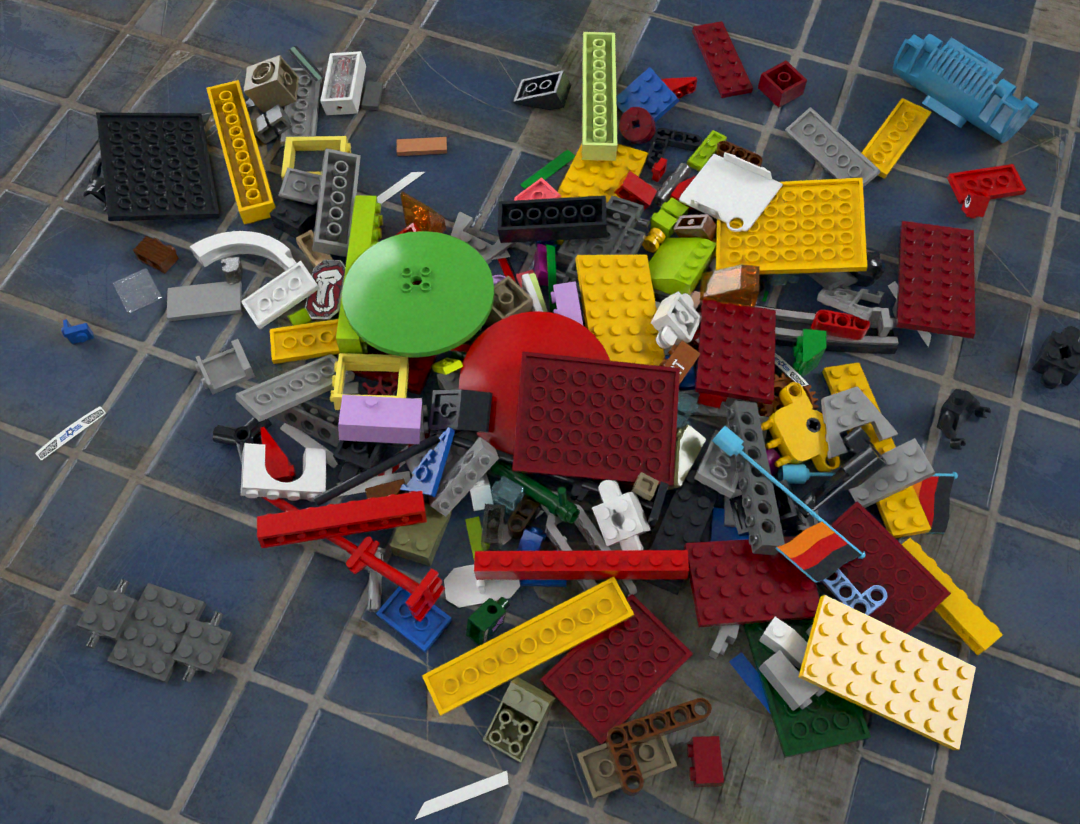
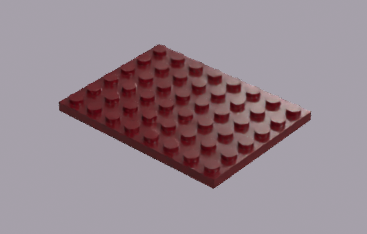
(596, 418)

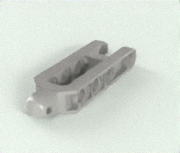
(592, 537)

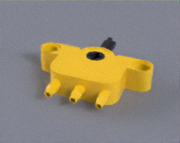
(792, 432)

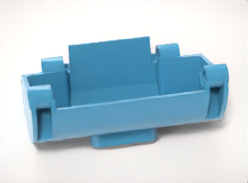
(962, 86)

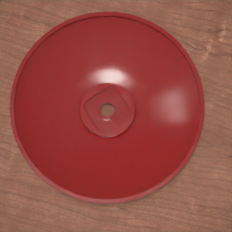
(496, 356)

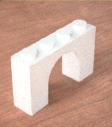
(258, 483)

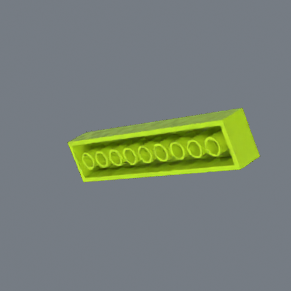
(363, 235)

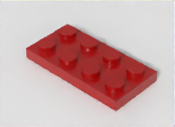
(994, 181)

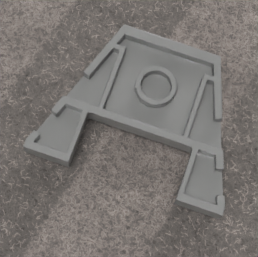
(485, 249)
(847, 300)
(846, 412)

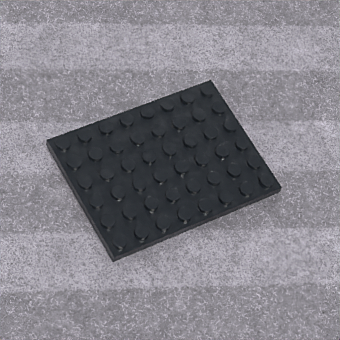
(156, 166)

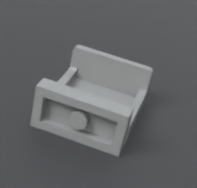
(225, 369)

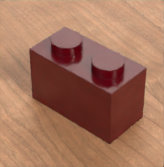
(706, 761)

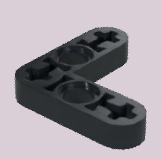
(664, 141)

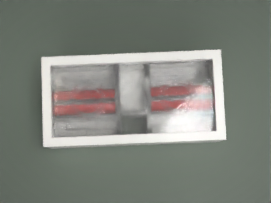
(343, 83)

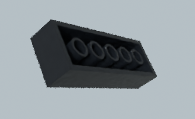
(552, 219)
(684, 522)

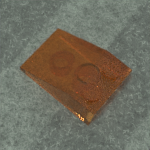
(421, 215)
(731, 285)

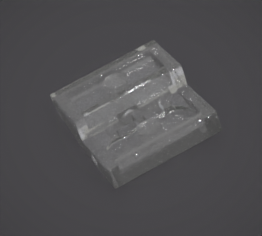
(137, 290)

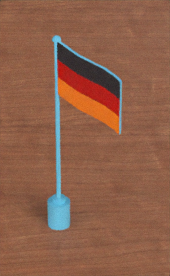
(931, 492)
(817, 549)

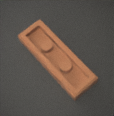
(421, 146)

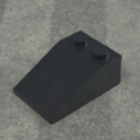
(544, 91)
(294, 217)
(787, 509)

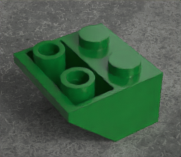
(808, 351)

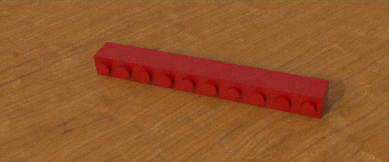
(581, 565)

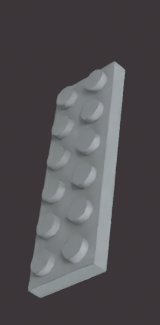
(303, 112)
(830, 148)
(290, 388)

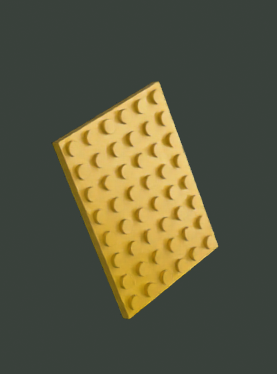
(802, 230)

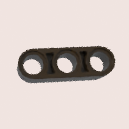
(523, 519)

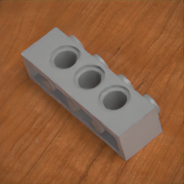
(463, 476)

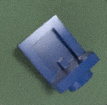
(76, 333)
(531, 539)

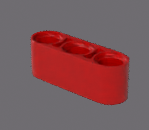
(840, 324)

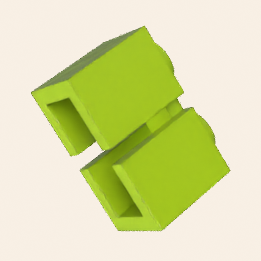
(668, 216)

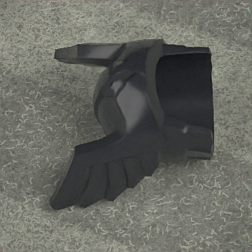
(96, 184)
(874, 271)

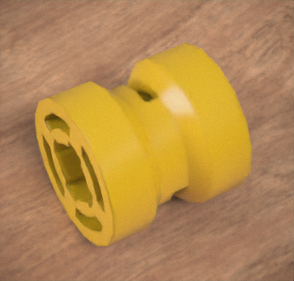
(652, 241)

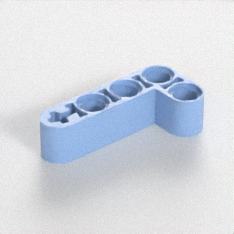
(856, 598)

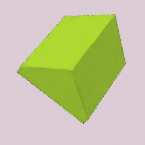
(299, 317)

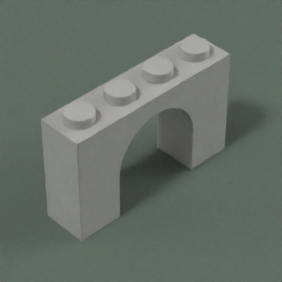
(785, 680)

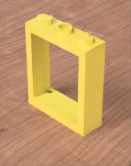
(314, 143)
(368, 362)

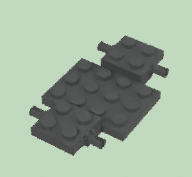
(620, 240)
(155, 631)

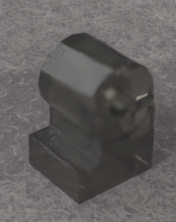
(232, 269)

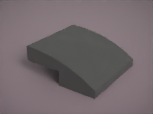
(834, 279)

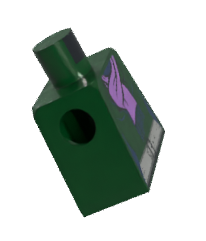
(486, 620)

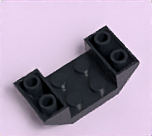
(460, 410)

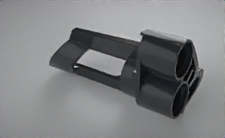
(859, 469)

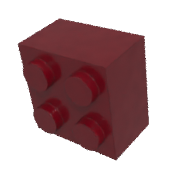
(782, 83)

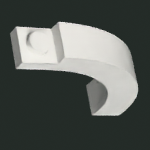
(242, 242)

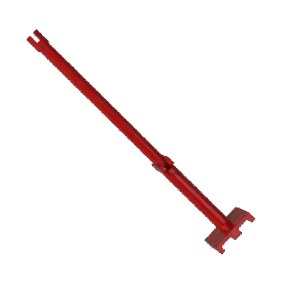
(422, 595)

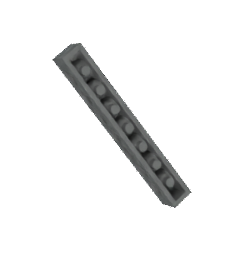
(756, 488)

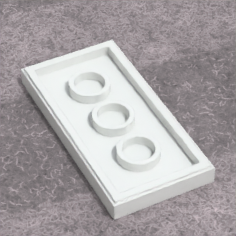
(280, 295)

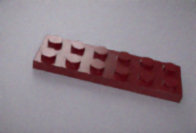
(722, 59)

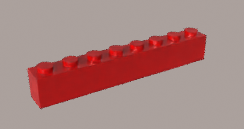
(341, 519)

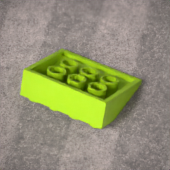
(680, 264)

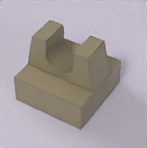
(645, 486)

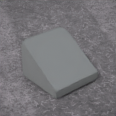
(351, 388)

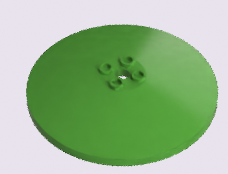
(422, 317)

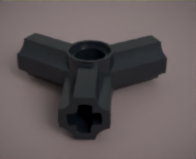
(233, 435)

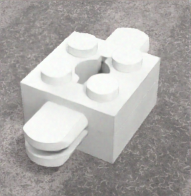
(675, 320)
(620, 517)

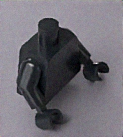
(956, 412)

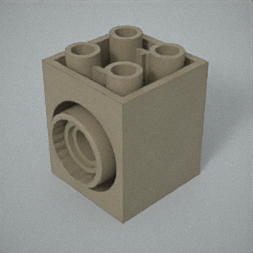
(271, 83)
(508, 301)

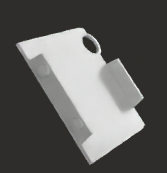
(731, 190)

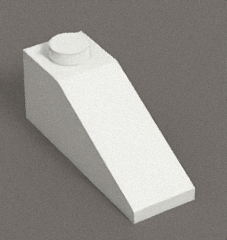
(784, 638)

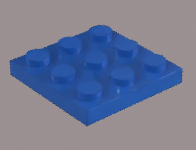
(648, 93)

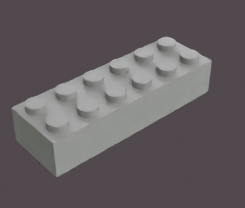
(336, 202)

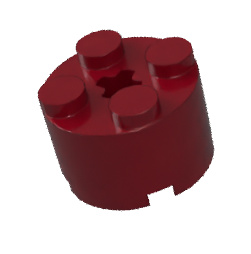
(639, 116)

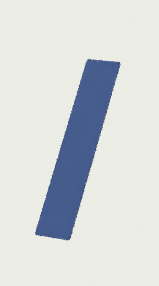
(750, 677)

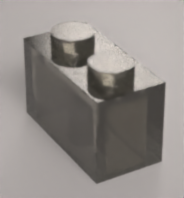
(493, 527)

